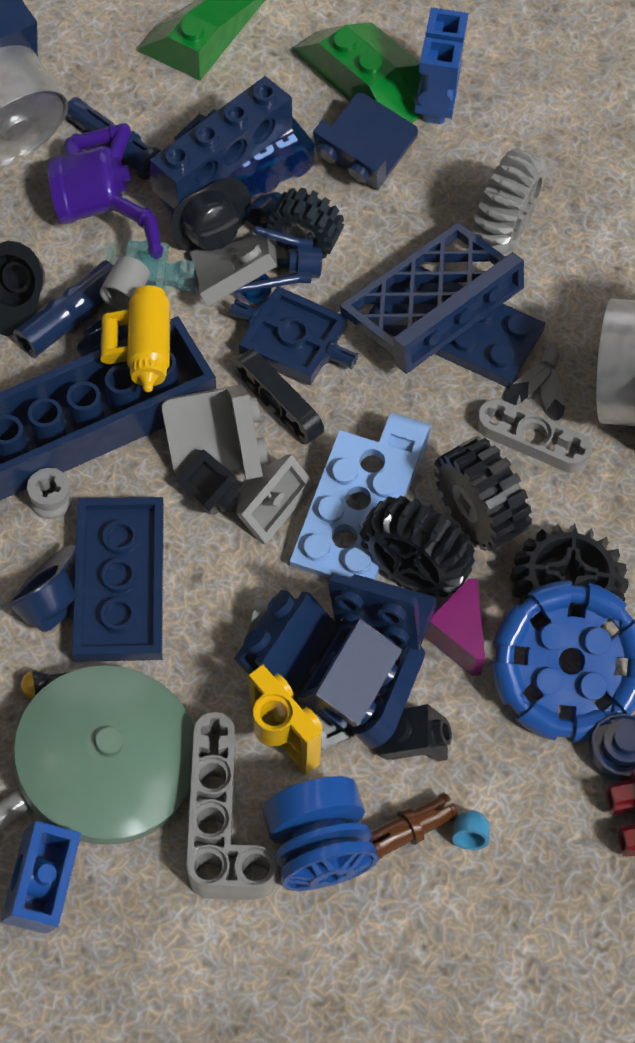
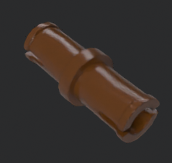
(413, 824)

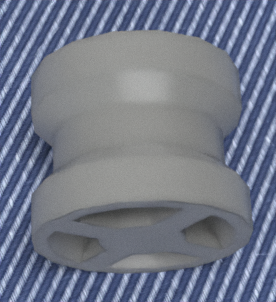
(53, 504)

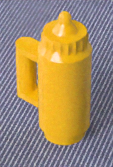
(147, 336)

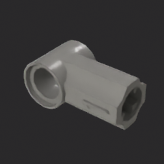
(122, 281)

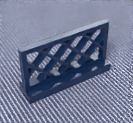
(454, 310)

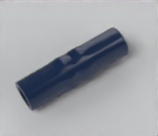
(63, 312)

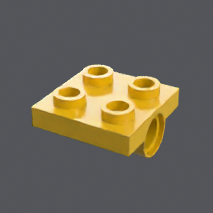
(282, 721)

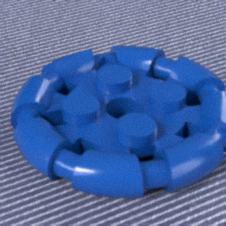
(542, 655)

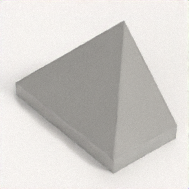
(272, 498)

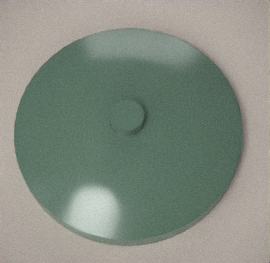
(105, 754)

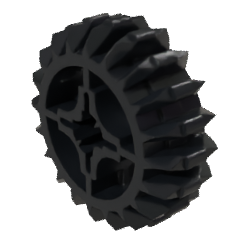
(417, 546)
(575, 548)

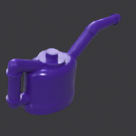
(93, 181)

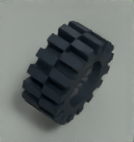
(307, 218)

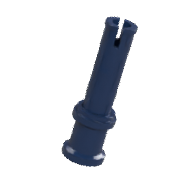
(136, 153)

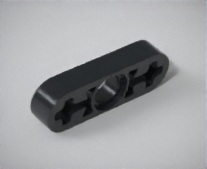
(277, 392)

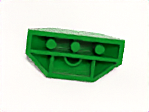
(366, 62)

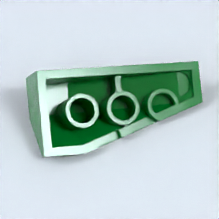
(198, 34)

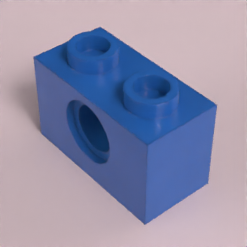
(41, 877)

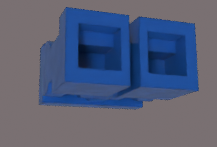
(441, 64)

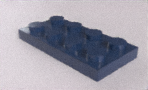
(491, 347)
(119, 579)

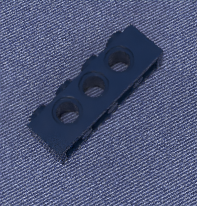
(222, 142)

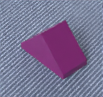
(458, 628)

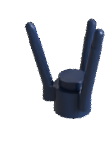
(303, 261)

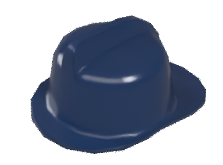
(47, 593)

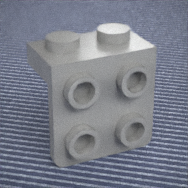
(218, 423)

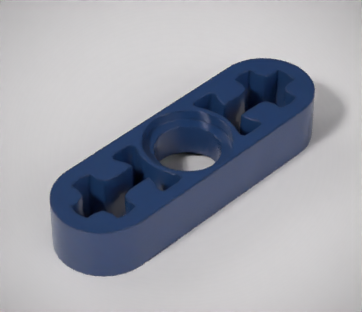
(391, 700)

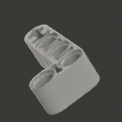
(218, 805)

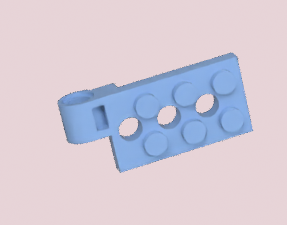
(401, 451)

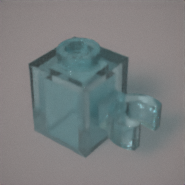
(163, 272)

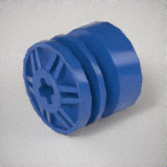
(319, 833)

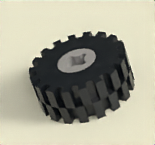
(483, 493)

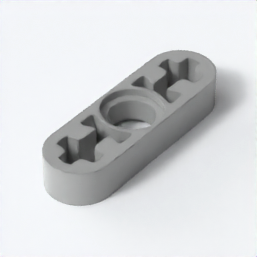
(528, 420)

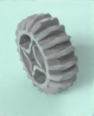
(510, 199)

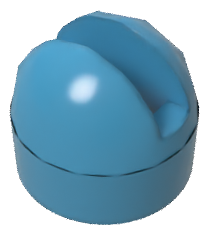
(471, 831)

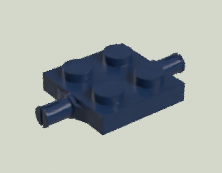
(294, 334)

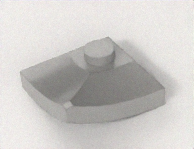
(233, 266)

